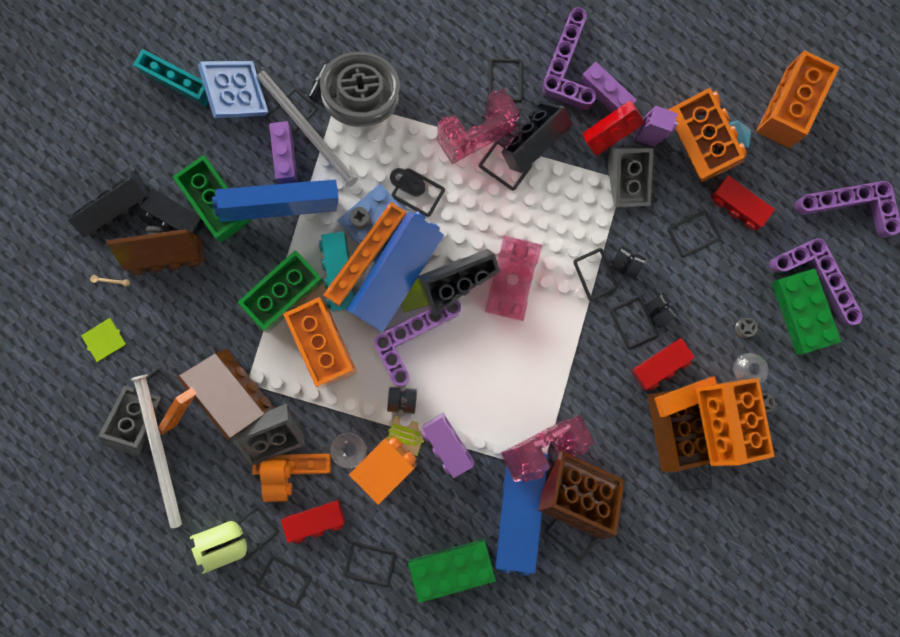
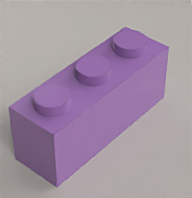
(606, 87)
(657, 126)
(283, 152)
(447, 445)

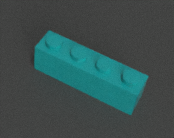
(171, 77)
(335, 257)

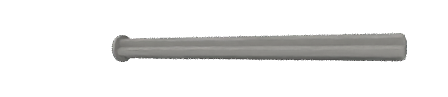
(307, 129)

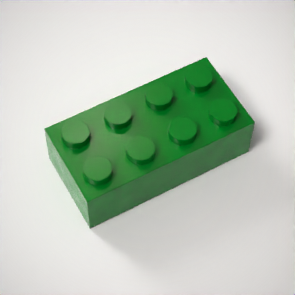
(199, 184)
(281, 291)
(806, 312)
(451, 570)

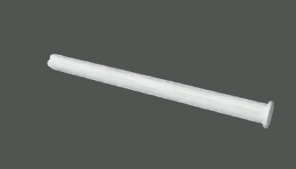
(157, 450)

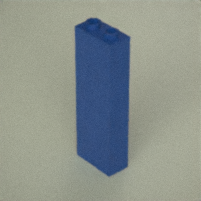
(276, 200)
(395, 271)
(519, 525)

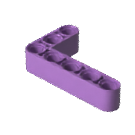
(562, 61)
(852, 198)
(831, 271)
(407, 326)

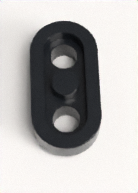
(407, 182)

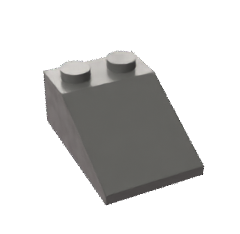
(630, 175)
(125, 424)
(270, 435)

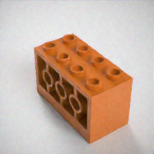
(797, 99)
(702, 148)
(320, 343)
(735, 422)
(384, 469)

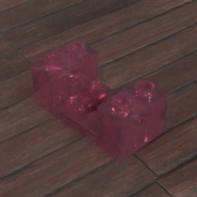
(501, 120)
(515, 258)
(527, 459)

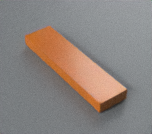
(681, 398)
(176, 411)
(302, 463)

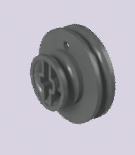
(364, 89)

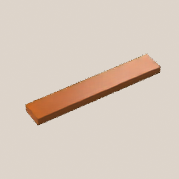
(365, 254)

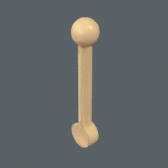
(94, 279)

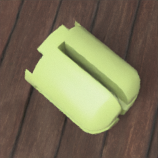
(214, 537)

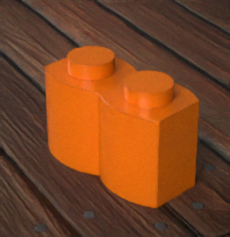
(274, 480)

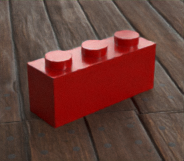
(613, 128)
(742, 203)
(663, 365)
(313, 522)

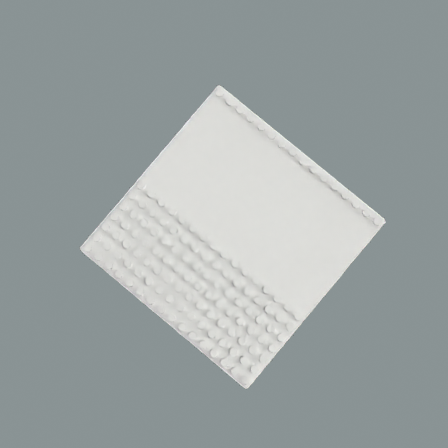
(481, 370)

